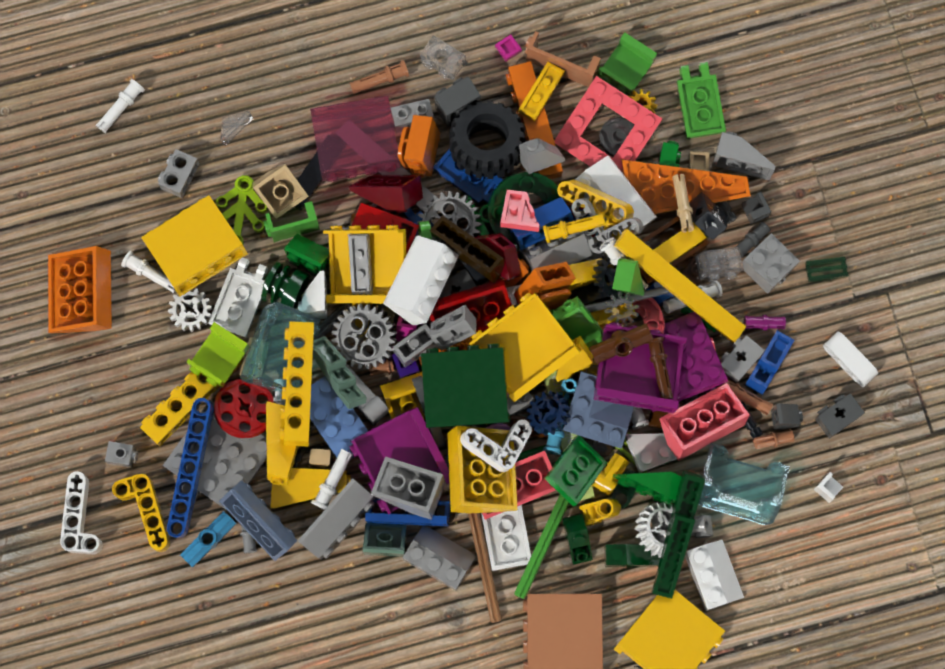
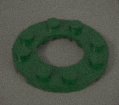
(524, 182)

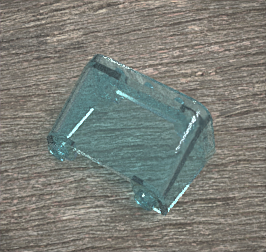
(266, 353)
(742, 487)

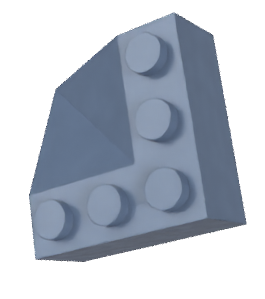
(594, 418)

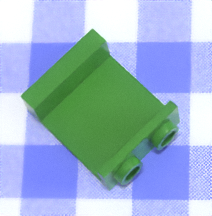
(627, 64)
(290, 230)

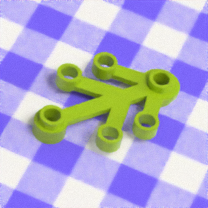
(241, 208)

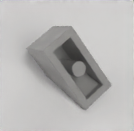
(539, 155)

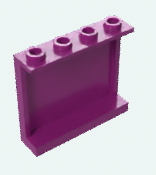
(633, 378)
(401, 439)

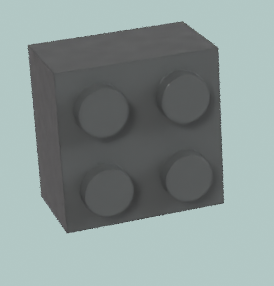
(455, 98)

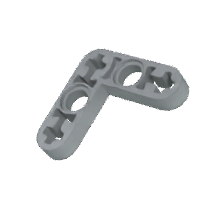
(603, 235)

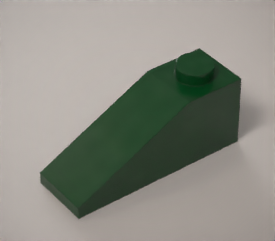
(629, 556)

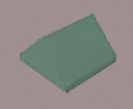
(384, 539)

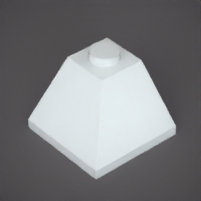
(314, 297)

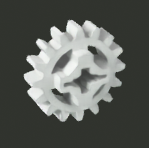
(185, 315)

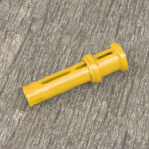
(565, 229)

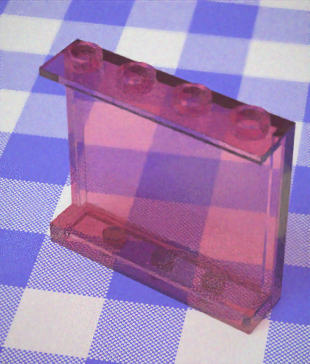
(355, 138)

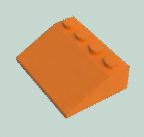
(79, 290)

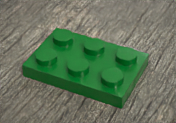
(575, 470)

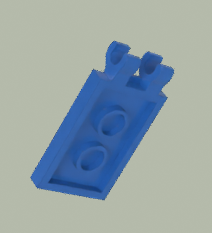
(476, 188)

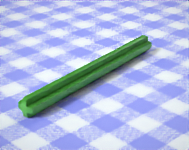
(541, 547)

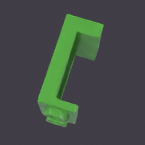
(578, 321)

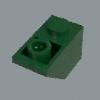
(577, 539)

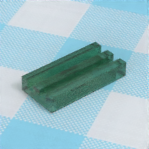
(843, 267)

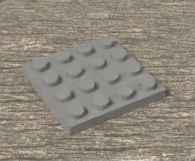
(225, 459)

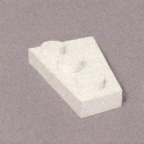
(649, 450)

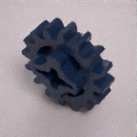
(548, 413)

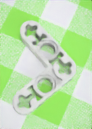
(498, 452)

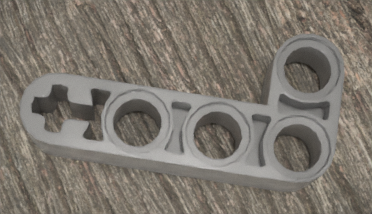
(374, 408)

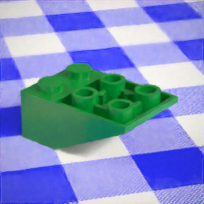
(659, 485)

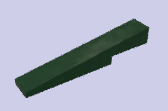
(678, 533)

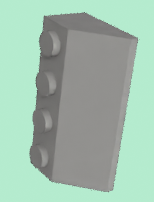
(337, 519)

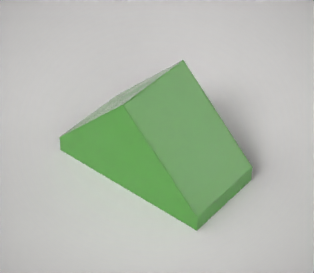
(628, 277)

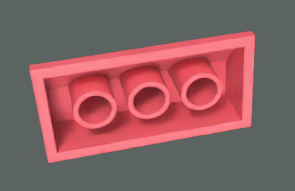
(703, 421)
(530, 480)

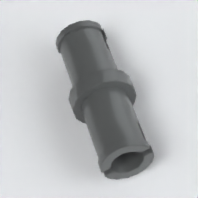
(753, 238)

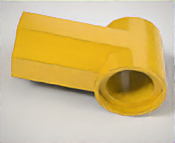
(605, 480)

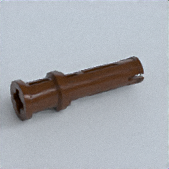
(659, 359)

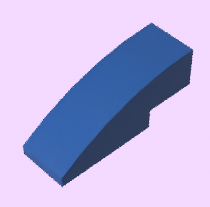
(769, 362)

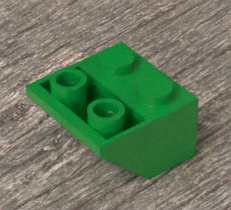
(307, 254)

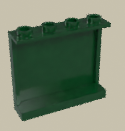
(465, 386)

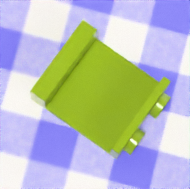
(218, 356)

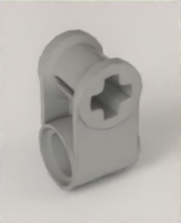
(702, 527)

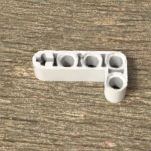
(80, 512)

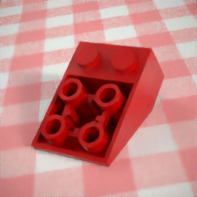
(368, 215)

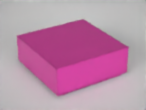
(508, 48)

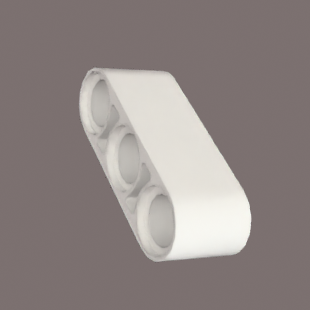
(850, 359)

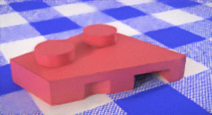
(518, 212)

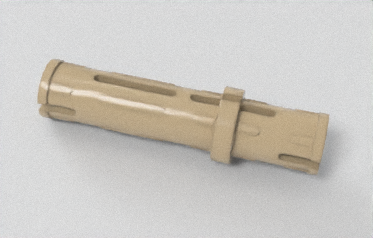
(684, 210)

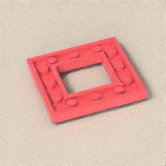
(596, 95)

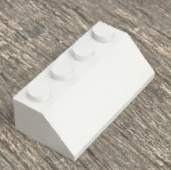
(610, 180)
(420, 280)

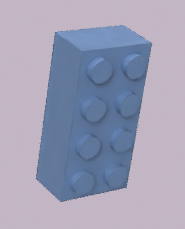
(333, 418)

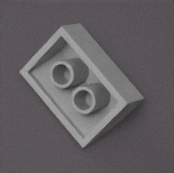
(439, 557)

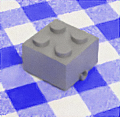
(769, 263)

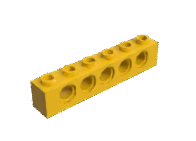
(160, 434)
(297, 435)

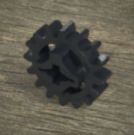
(605, 277)

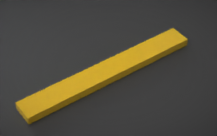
(679, 286)

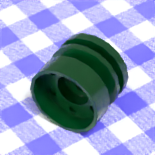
(282, 285)

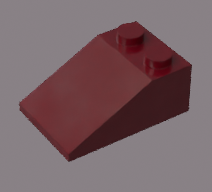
(390, 191)

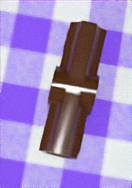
(613, 346)

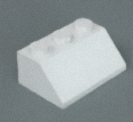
(713, 575)

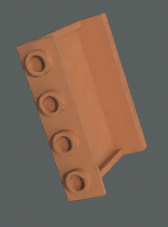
(563, 631)

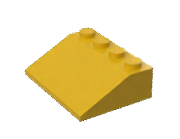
(473, 482)

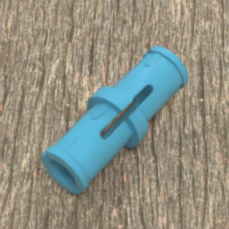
(564, 388)

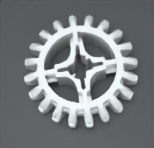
(654, 538)

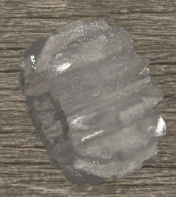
(628, 305)

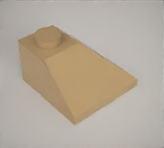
(279, 190)

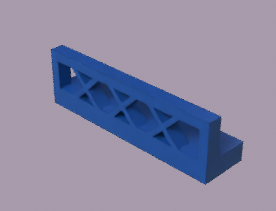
(409, 519)

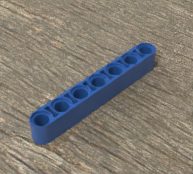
(192, 478)

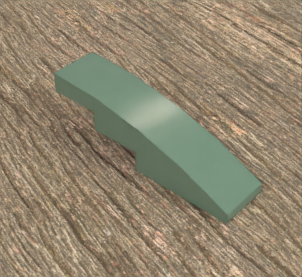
(337, 374)

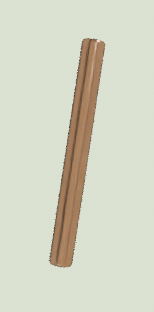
(485, 568)

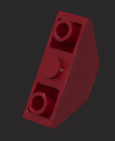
(505, 249)

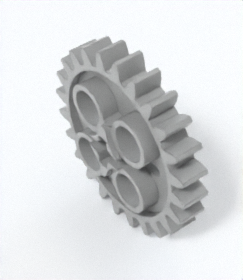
(461, 211)
(380, 344)

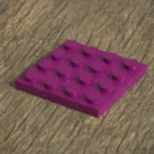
(700, 363)

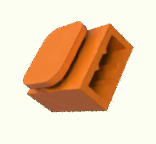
(419, 145)
(549, 283)

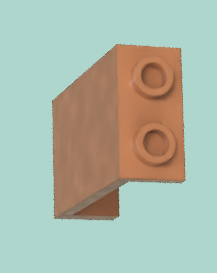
(572, 71)

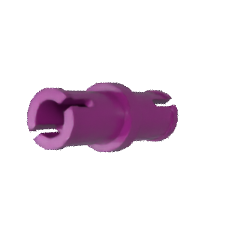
(765, 322)

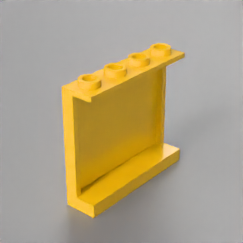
(194, 245)
(387, 256)
(532, 344)
(671, 635)

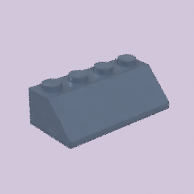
(258, 520)

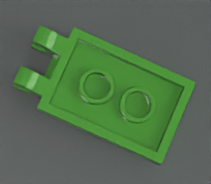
(700, 103)

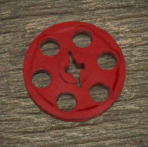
(234, 408)

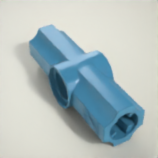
(198, 549)

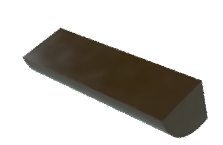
(468, 248)

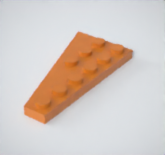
(657, 187)

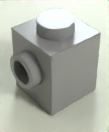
(121, 454)

